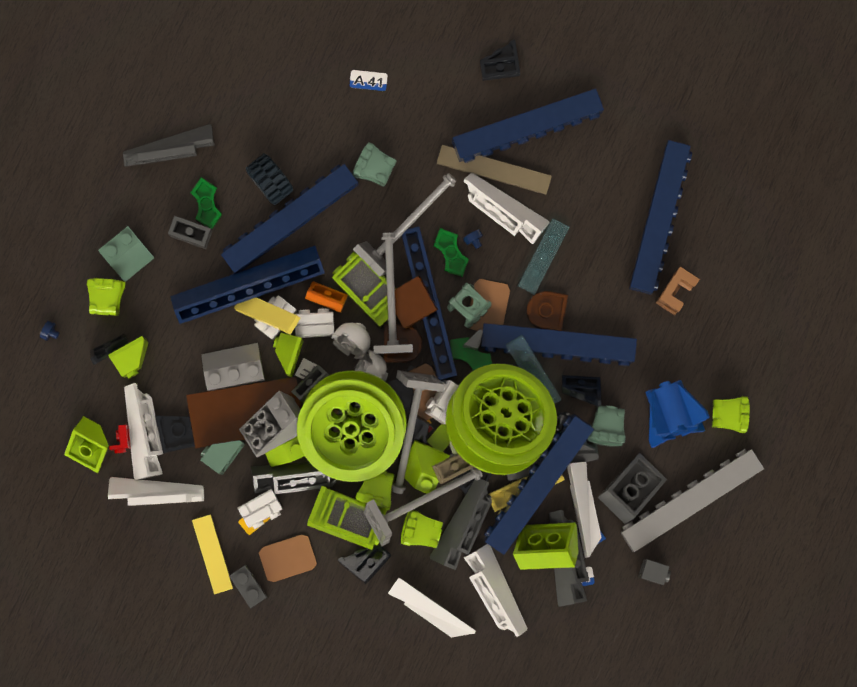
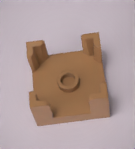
(682, 278)

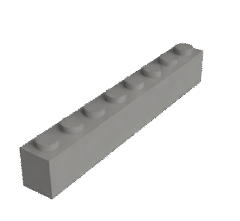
(692, 500)

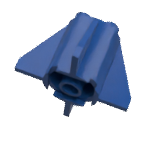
(673, 413)

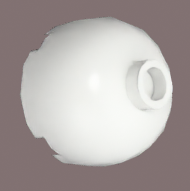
(352, 339)
(373, 364)

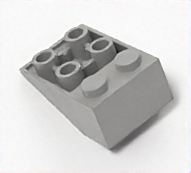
(272, 424)

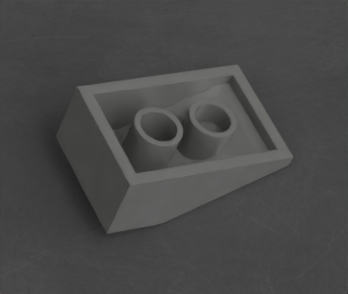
(632, 489)

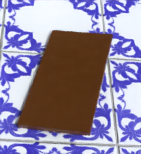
(222, 412)

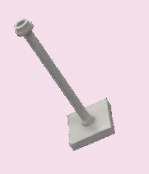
(374, 257)
(393, 344)
(420, 383)
(380, 522)

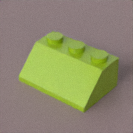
(547, 546)

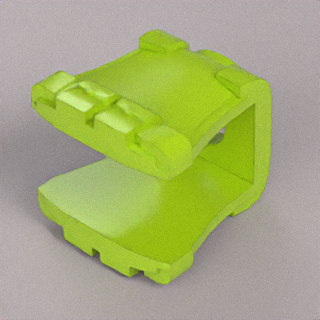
(105, 296)
(731, 414)
(378, 489)
(420, 530)

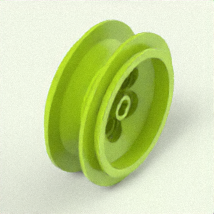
(480, 442)
(330, 450)

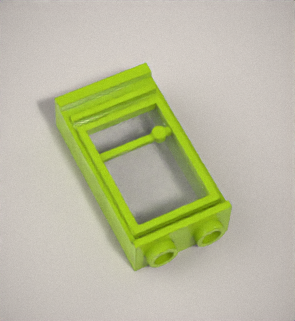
(364, 287)
(342, 518)

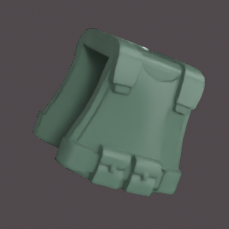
(374, 165)
(474, 312)
(608, 426)

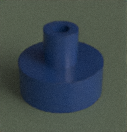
(473, 238)
(48, 331)

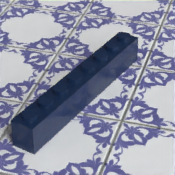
(527, 125)
(659, 218)
(289, 219)
(247, 284)
(434, 322)
(562, 344)
(538, 484)

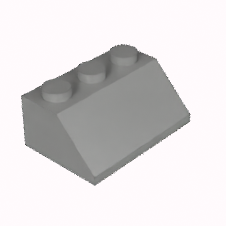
(233, 367)

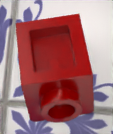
(123, 436)

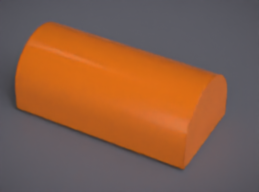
(326, 296)

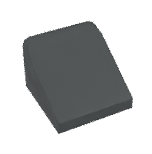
(474, 342)

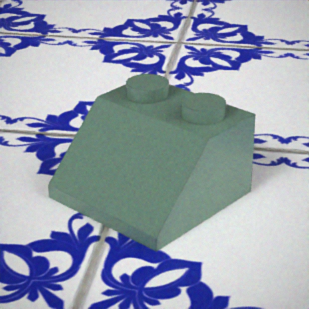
(126, 254)
(221, 455)

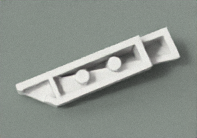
(505, 209)
(153, 492)
(429, 610)

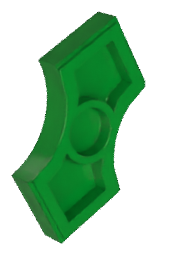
(207, 213)
(447, 244)
(473, 358)

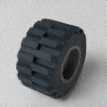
(269, 179)

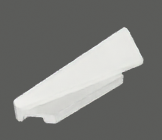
(143, 433)
(584, 507)
(494, 590)

